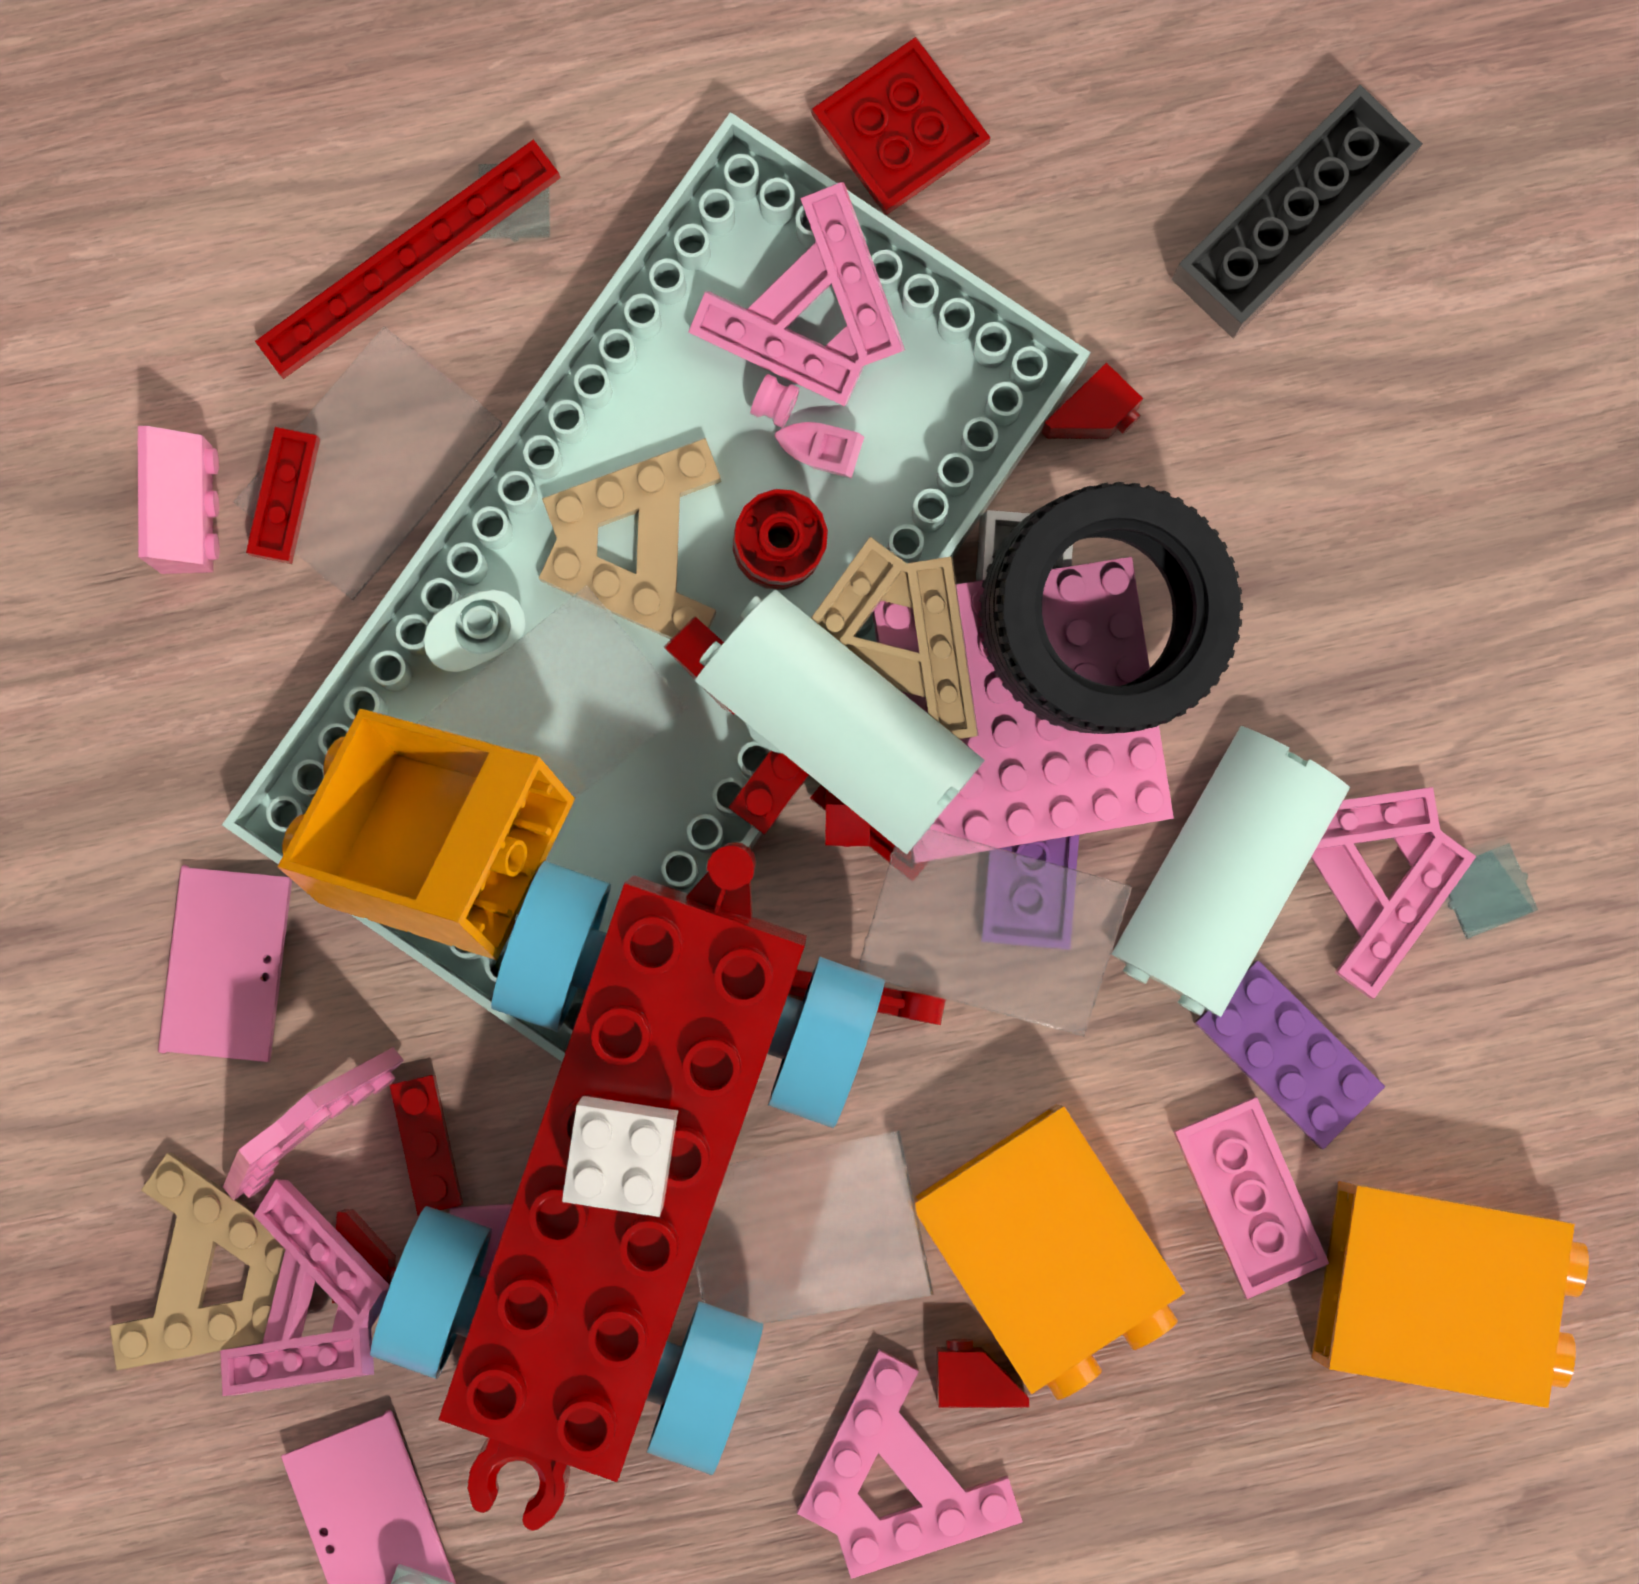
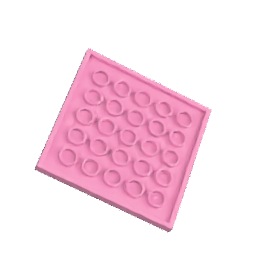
(1035, 774)

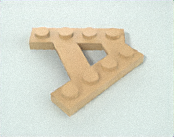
(654, 492)
(929, 588)
(180, 1322)

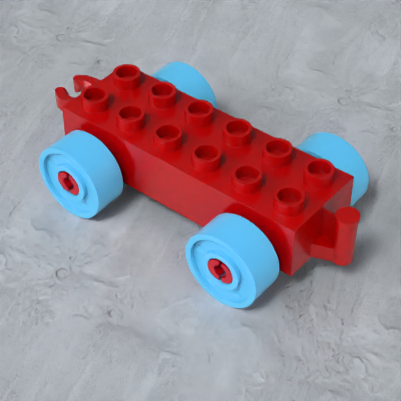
(582, 1295)

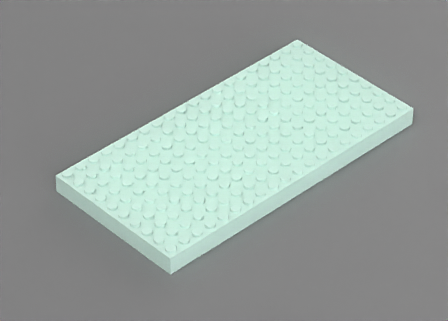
(633, 384)

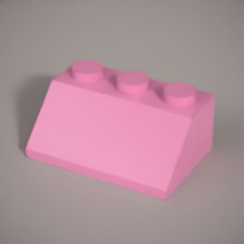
(176, 501)

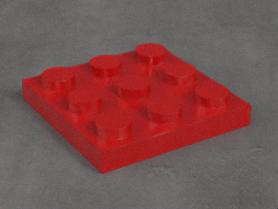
(900, 126)

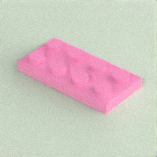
(1251, 1197)

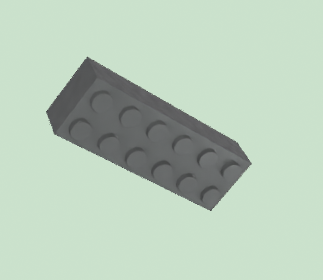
(1296, 211)

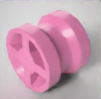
(775, 400)

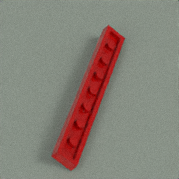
(408, 259)

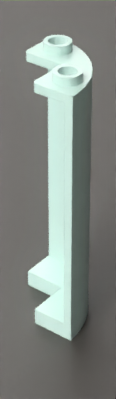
(838, 719)
(1230, 872)

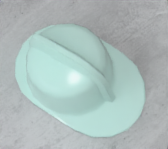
(473, 630)

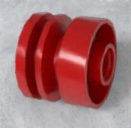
(784, 513)

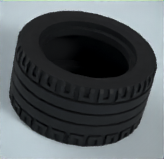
(1201, 593)

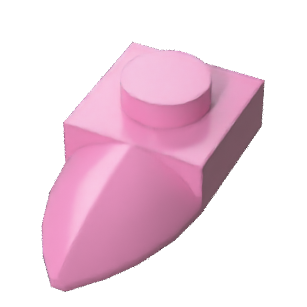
(822, 446)

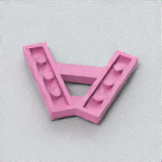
(836, 259)
(1393, 923)
(261, 1155)
(311, 1254)
(945, 1510)

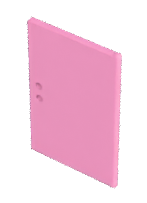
(218, 963)
(366, 1504)

